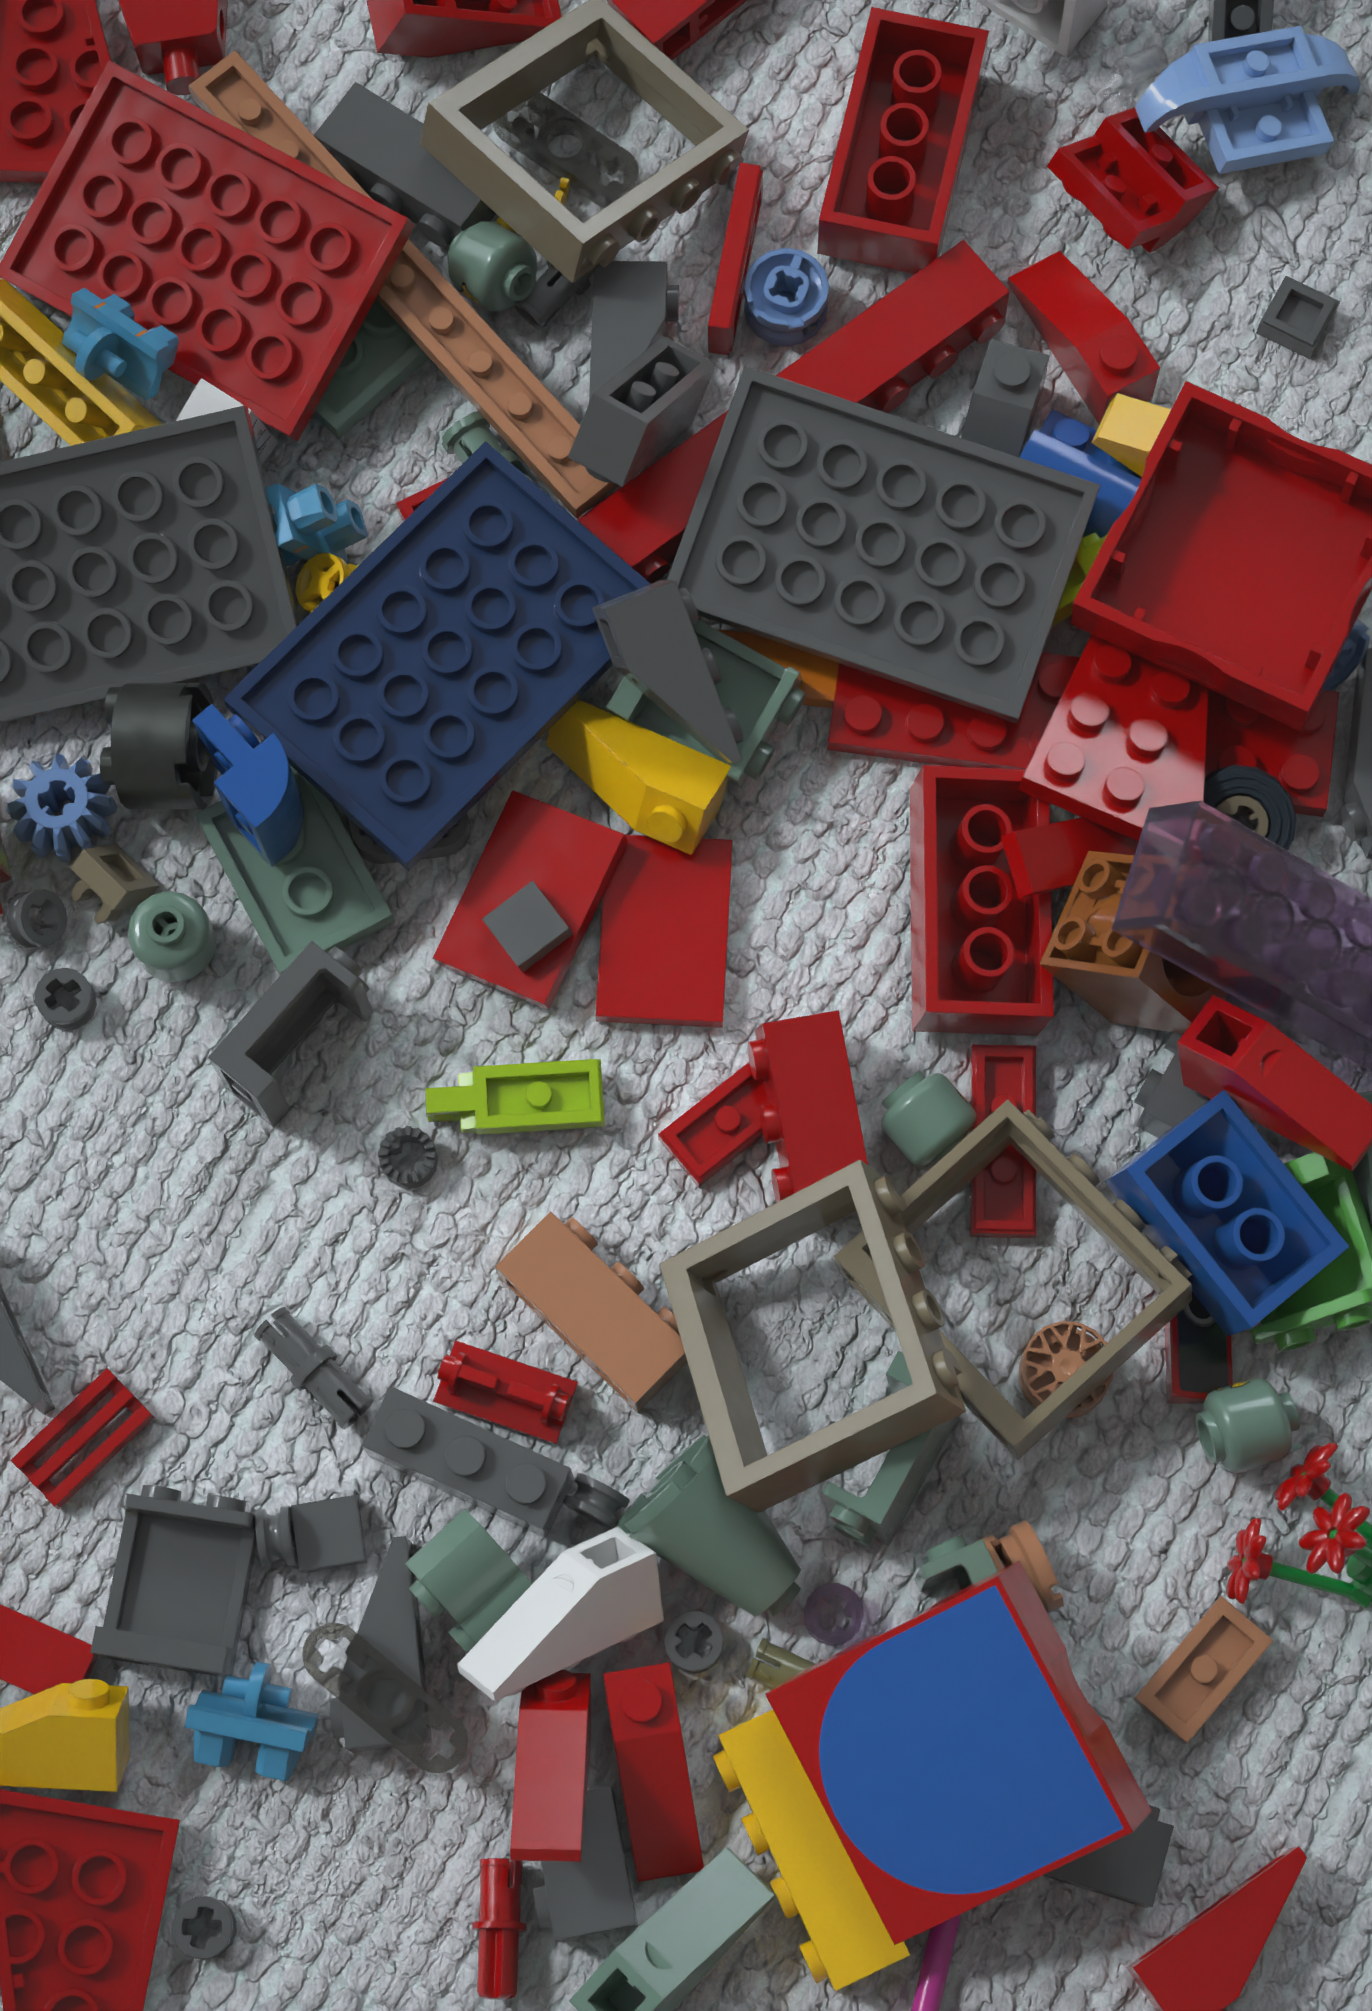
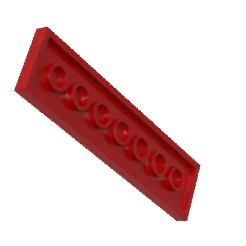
(909, 725)

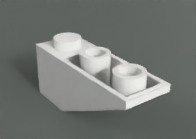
(574, 1609)

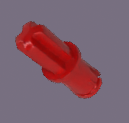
(499, 1928)

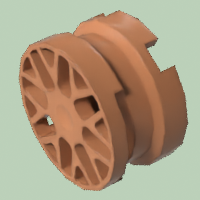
(1054, 1357)
(1025, 1546)

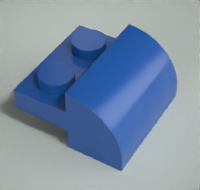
(1067, 447)
(254, 783)

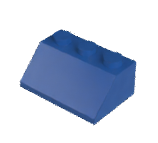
(1228, 1214)

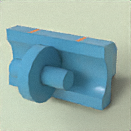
(114, 344)
(313, 524)
(254, 1713)

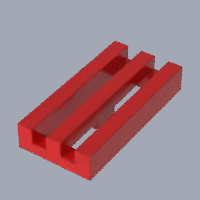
(64, 1421)

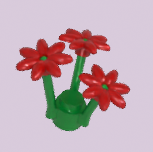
(1330, 1543)

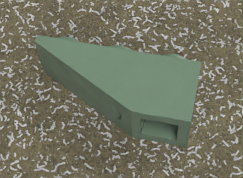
(679, 1941)

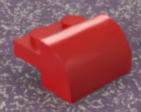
(1134, 181)

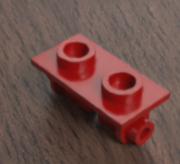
(504, 1391)

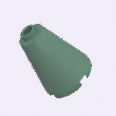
(712, 1536)

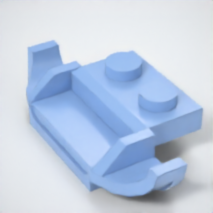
(1253, 96)

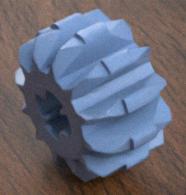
(44, 797)

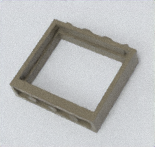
(590, 30)
(1115, 1223)
(728, 1412)

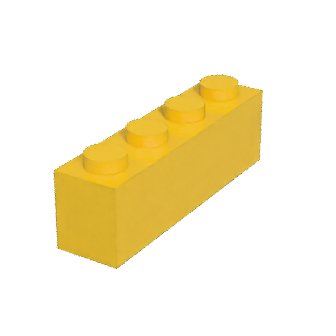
(45, 378)
(813, 1864)

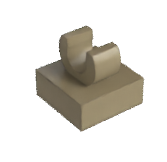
(113, 878)

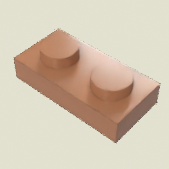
(1202, 1670)

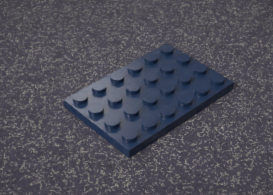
(440, 656)

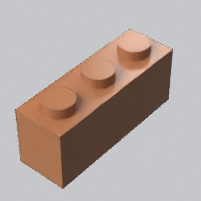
(595, 1309)

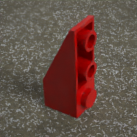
(1274, 1082)

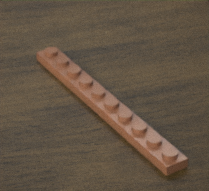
(426, 303)

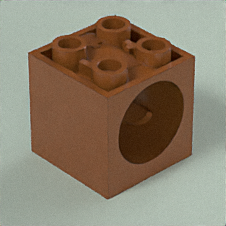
(1111, 971)

